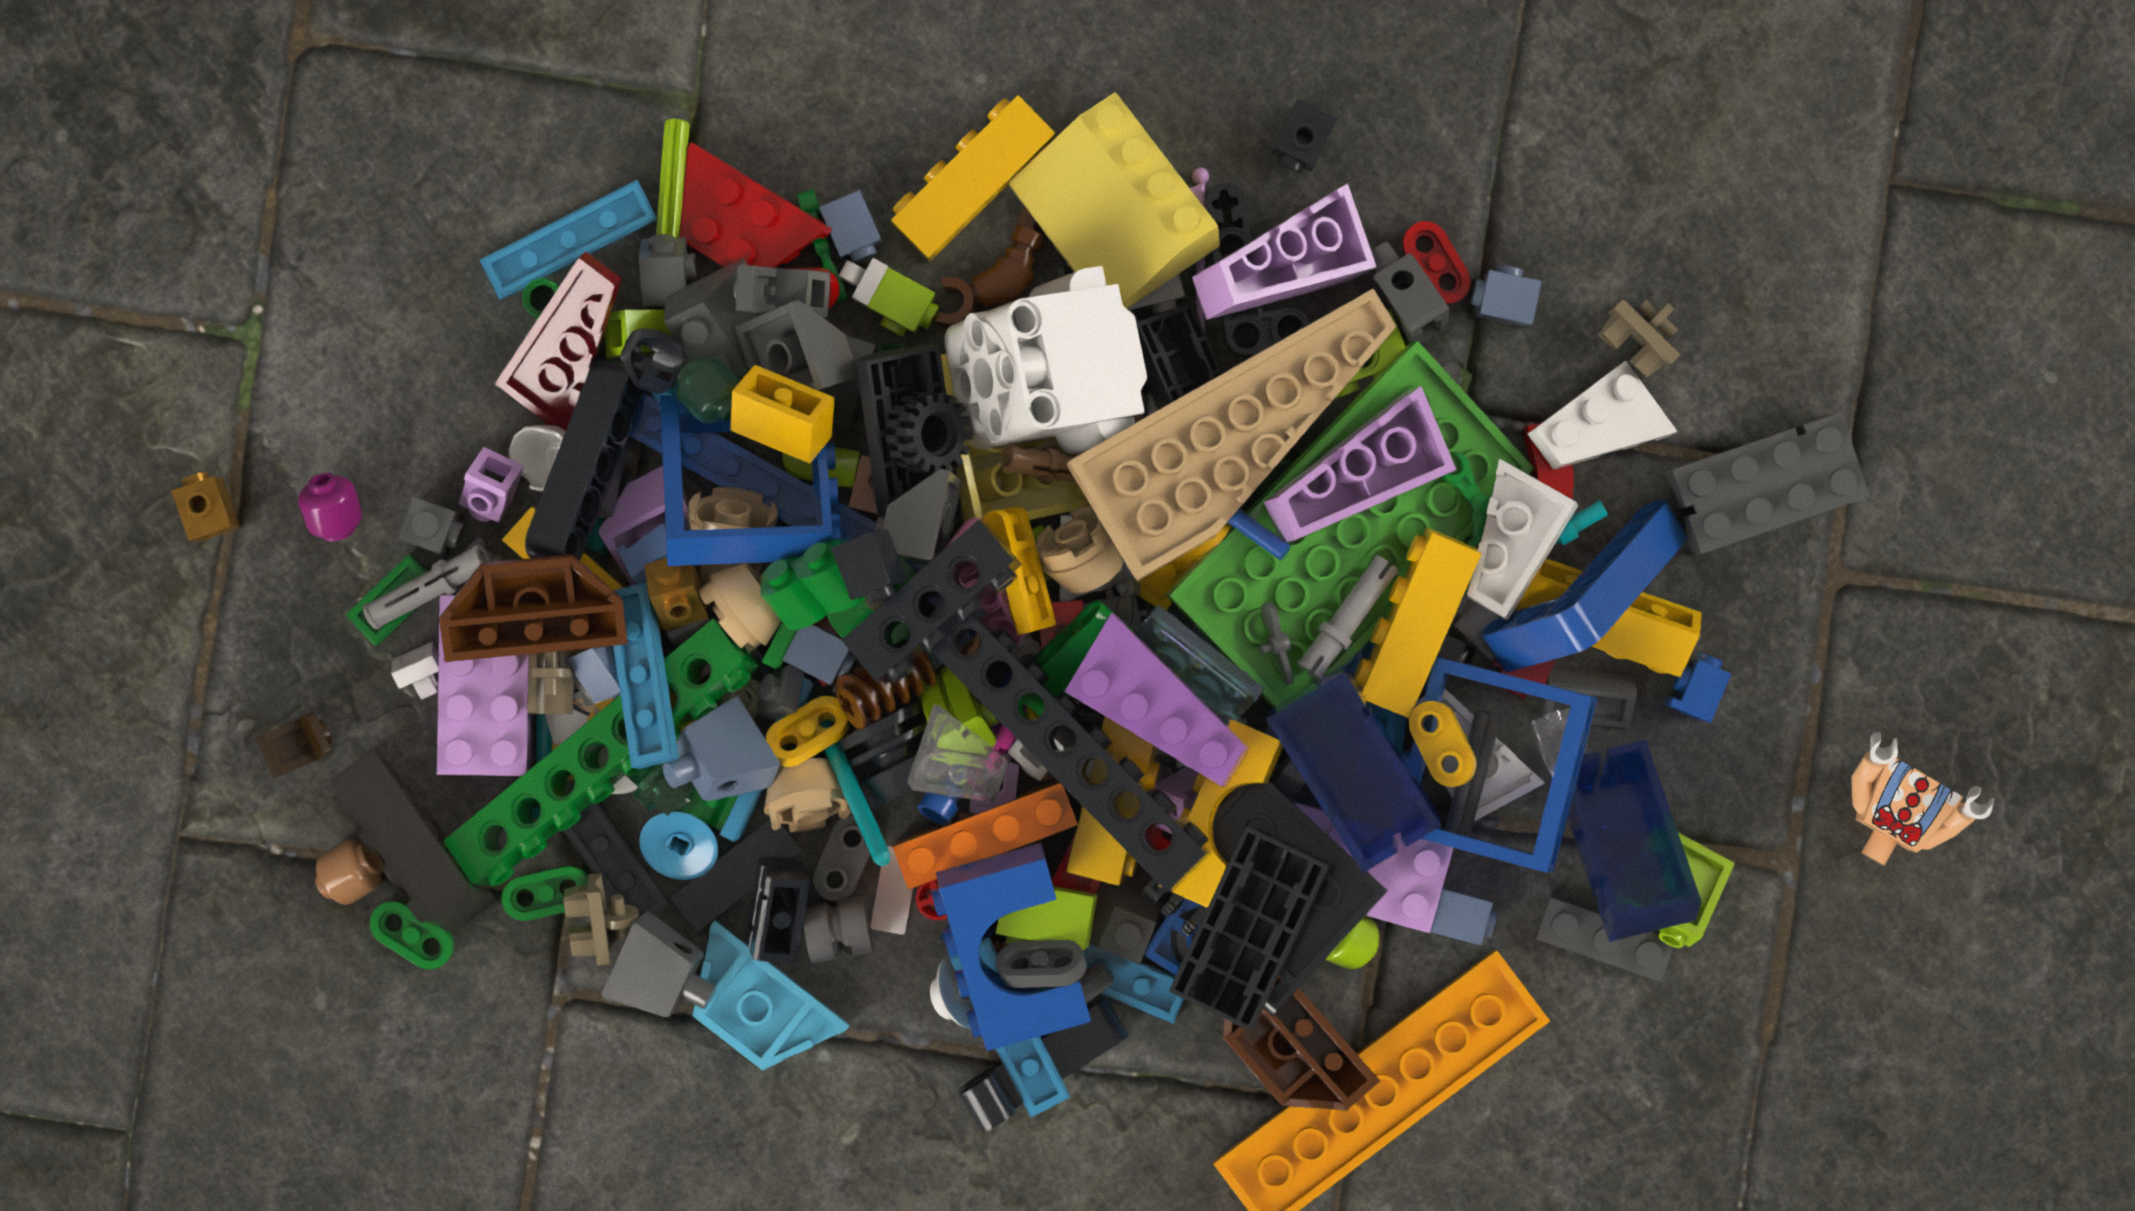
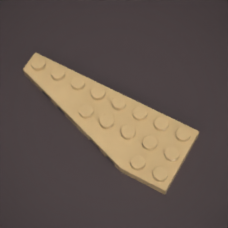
(1202, 456)

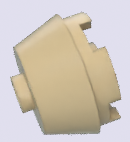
(1079, 552)
(740, 606)
(805, 796)

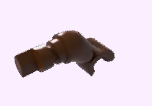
(1001, 281)

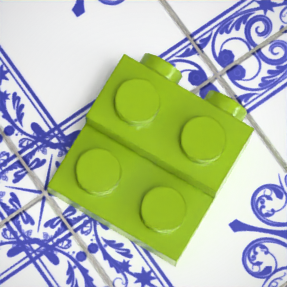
(1710, 876)

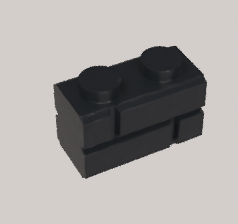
(777, 910)

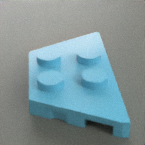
(759, 1005)

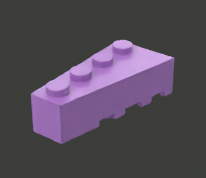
(1145, 697)

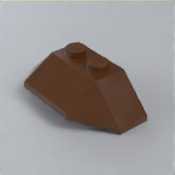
(531, 610)
(1301, 1057)

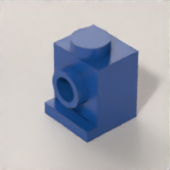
(1699, 688)

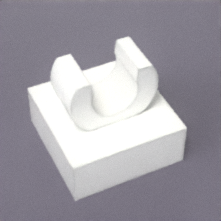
(864, 280)
(417, 668)

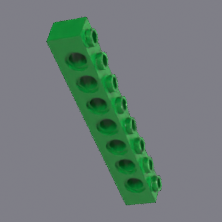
(476, 841)

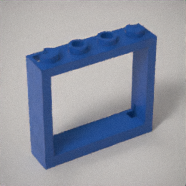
(739, 544)
(1564, 775)

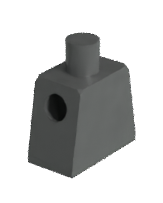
(1417, 310)
(657, 970)

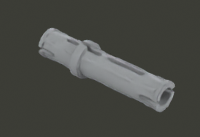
(443, 578)
(1347, 618)

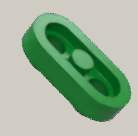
(546, 890)
(412, 936)

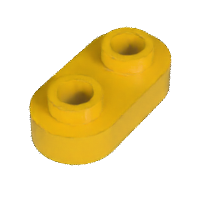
(805, 731)
(1443, 742)

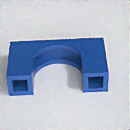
(973, 900)

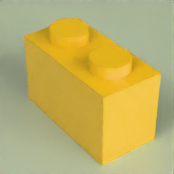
(782, 413)

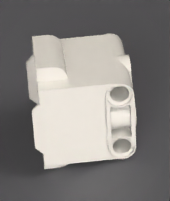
(1050, 366)

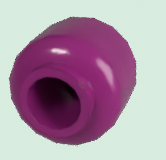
(330, 507)

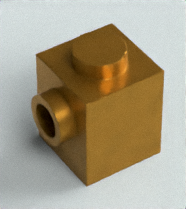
(205, 507)
(675, 593)

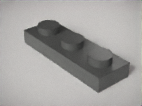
(1585, 934)

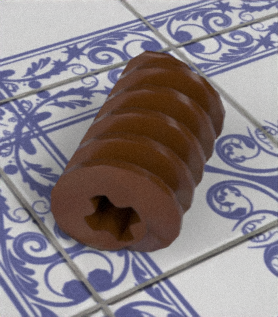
(862, 695)

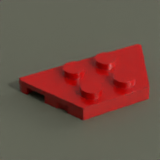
(739, 218)

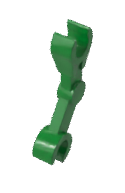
(809, 204)
(1477, 502)

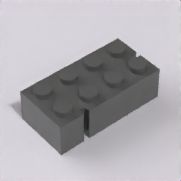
(1767, 483)

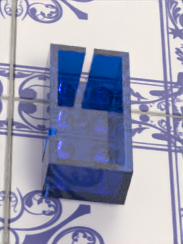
(1353, 768)
(1631, 844)

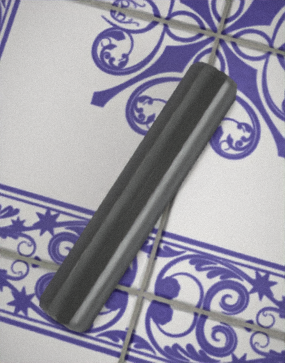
(1467, 796)

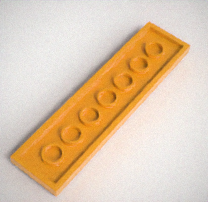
(1418, 1068)

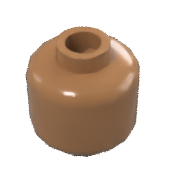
(348, 872)

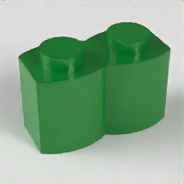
(806, 587)

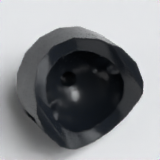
(659, 367)

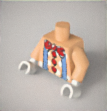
(1906, 804)

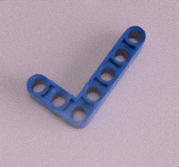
(1594, 598)

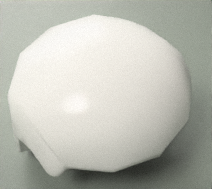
(536, 450)

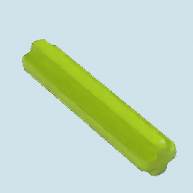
(672, 176)

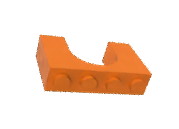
(986, 834)

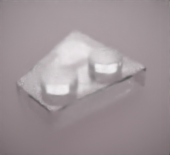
(956, 761)

